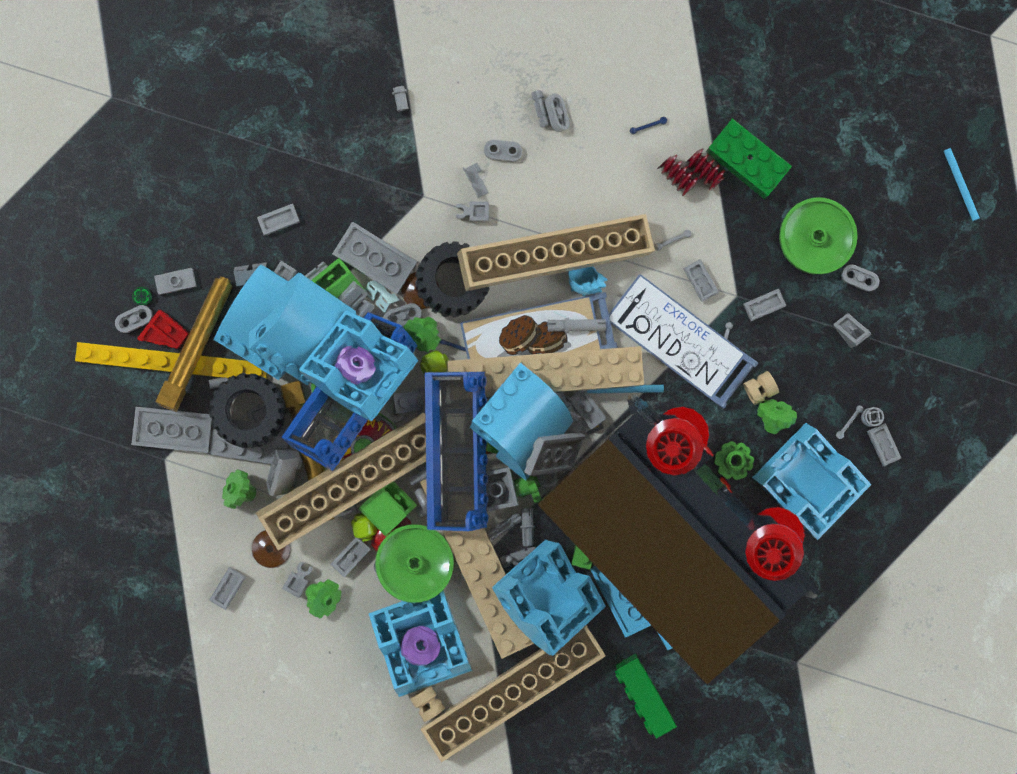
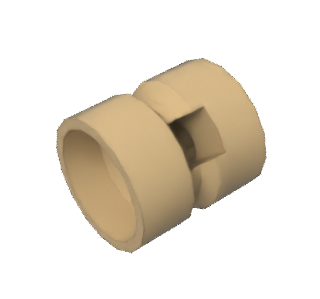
(767, 385)
(426, 696)

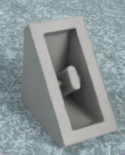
(851, 330)

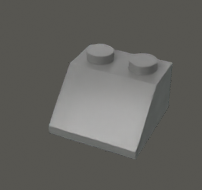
(283, 471)
(500, 489)

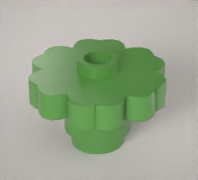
(423, 332)
(776, 415)
(743, 463)
(528, 487)
(238, 489)
(323, 598)

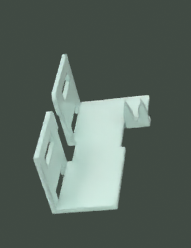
(390, 298)

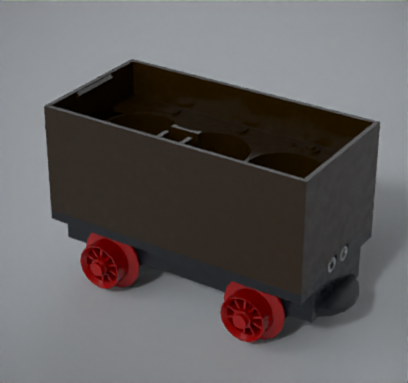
(681, 538)

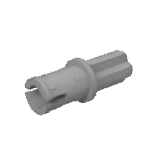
(527, 527)

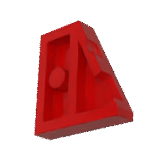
(164, 331)

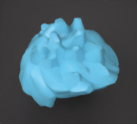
(586, 281)

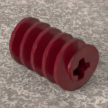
(706, 169)
(678, 174)

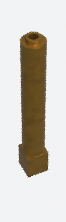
(174, 389)
(294, 400)

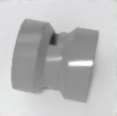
(872, 416)

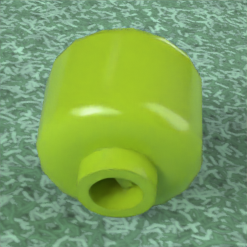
(434, 362)
(363, 527)

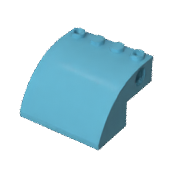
(246, 312)
(297, 325)
(391, 359)
(519, 415)
(812, 480)
(548, 597)
(392, 624)

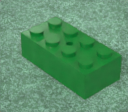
(748, 159)
(647, 699)

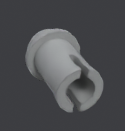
(400, 98)

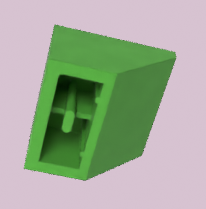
(335, 278)
(387, 507)

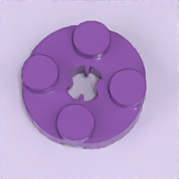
(349, 370)
(430, 642)

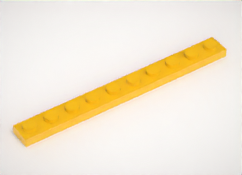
(161, 360)

